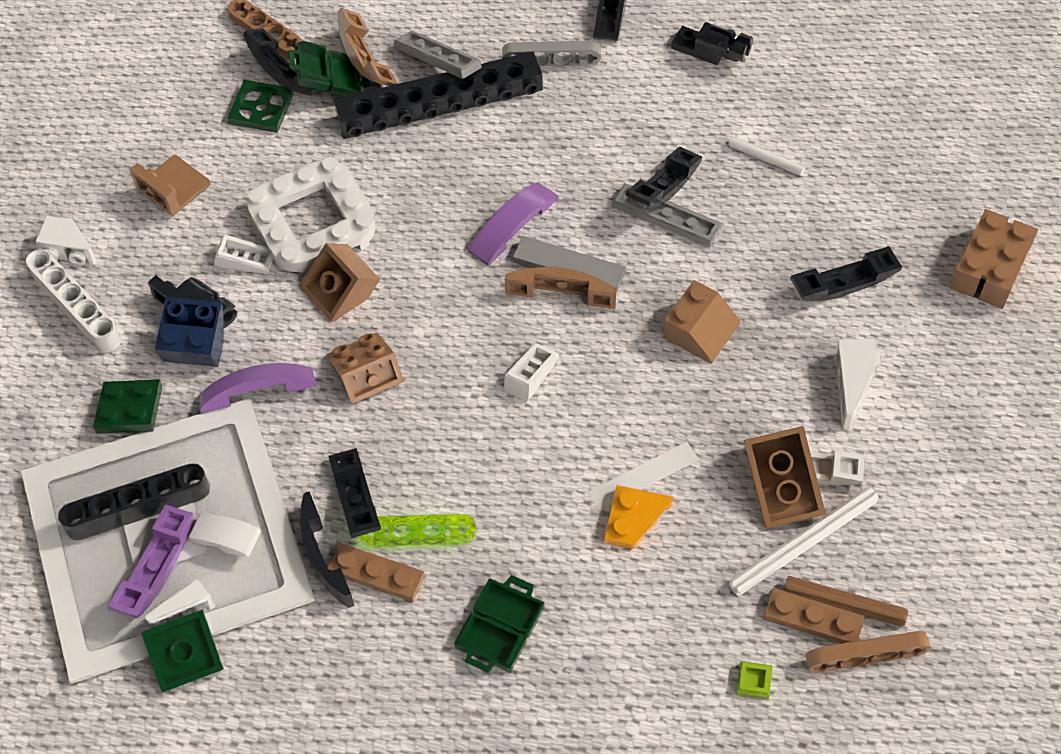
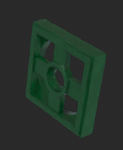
(267, 91)

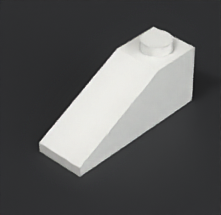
(855, 368)

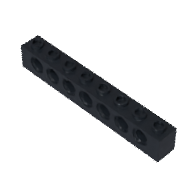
(437, 95)

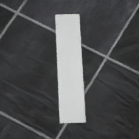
(645, 474)

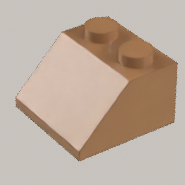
(338, 281)
(701, 322)

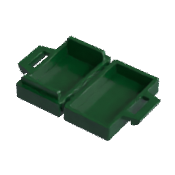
(325, 69)
(499, 624)

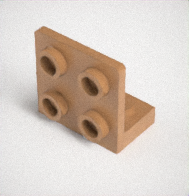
(171, 184)
(365, 367)

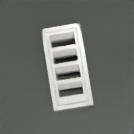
(229, 261)
(523, 386)
(184, 602)

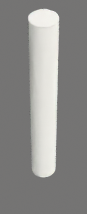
(766, 156)

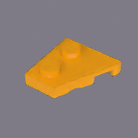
(633, 515)

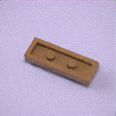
(377, 572)
(813, 617)

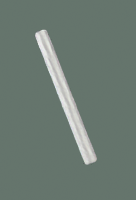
(803, 541)

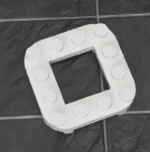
(323, 174)

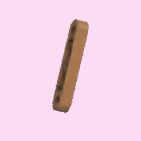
(269, 24)
(867, 651)

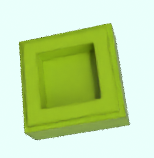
(754, 679)

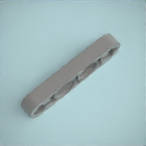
(551, 51)

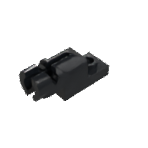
(712, 43)
(191, 289)

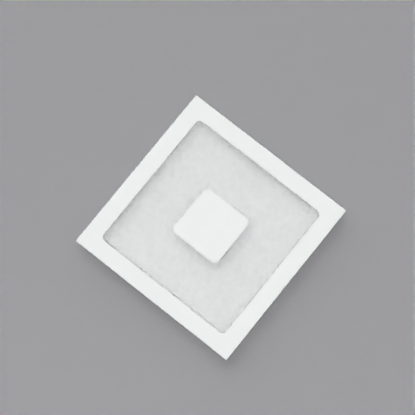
(89, 571)

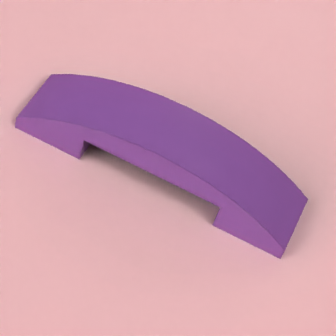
(509, 220)
(253, 378)
(155, 564)

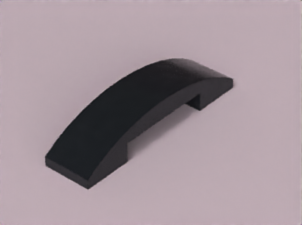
(264, 49)
(667, 181)
(847, 279)
(354, 493)
(334, 580)

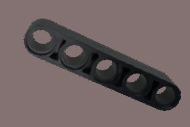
(121, 497)

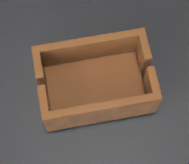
(995, 255)

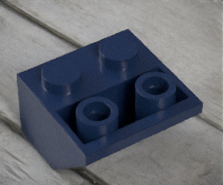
(191, 332)

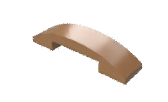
(352, 32)
(563, 280)

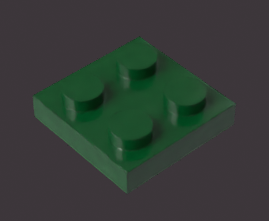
(128, 406)
(182, 650)

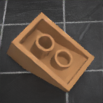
(784, 477)

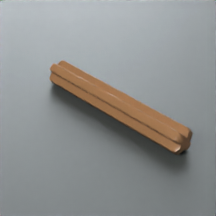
(847, 601)

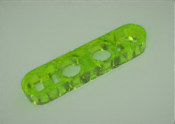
(417, 537)

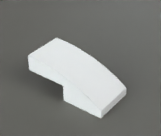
(839, 468)
(226, 533)

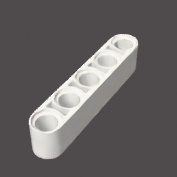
(73, 300)

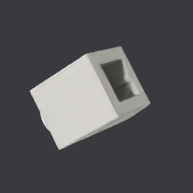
(64, 241)

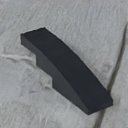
(609, 19)

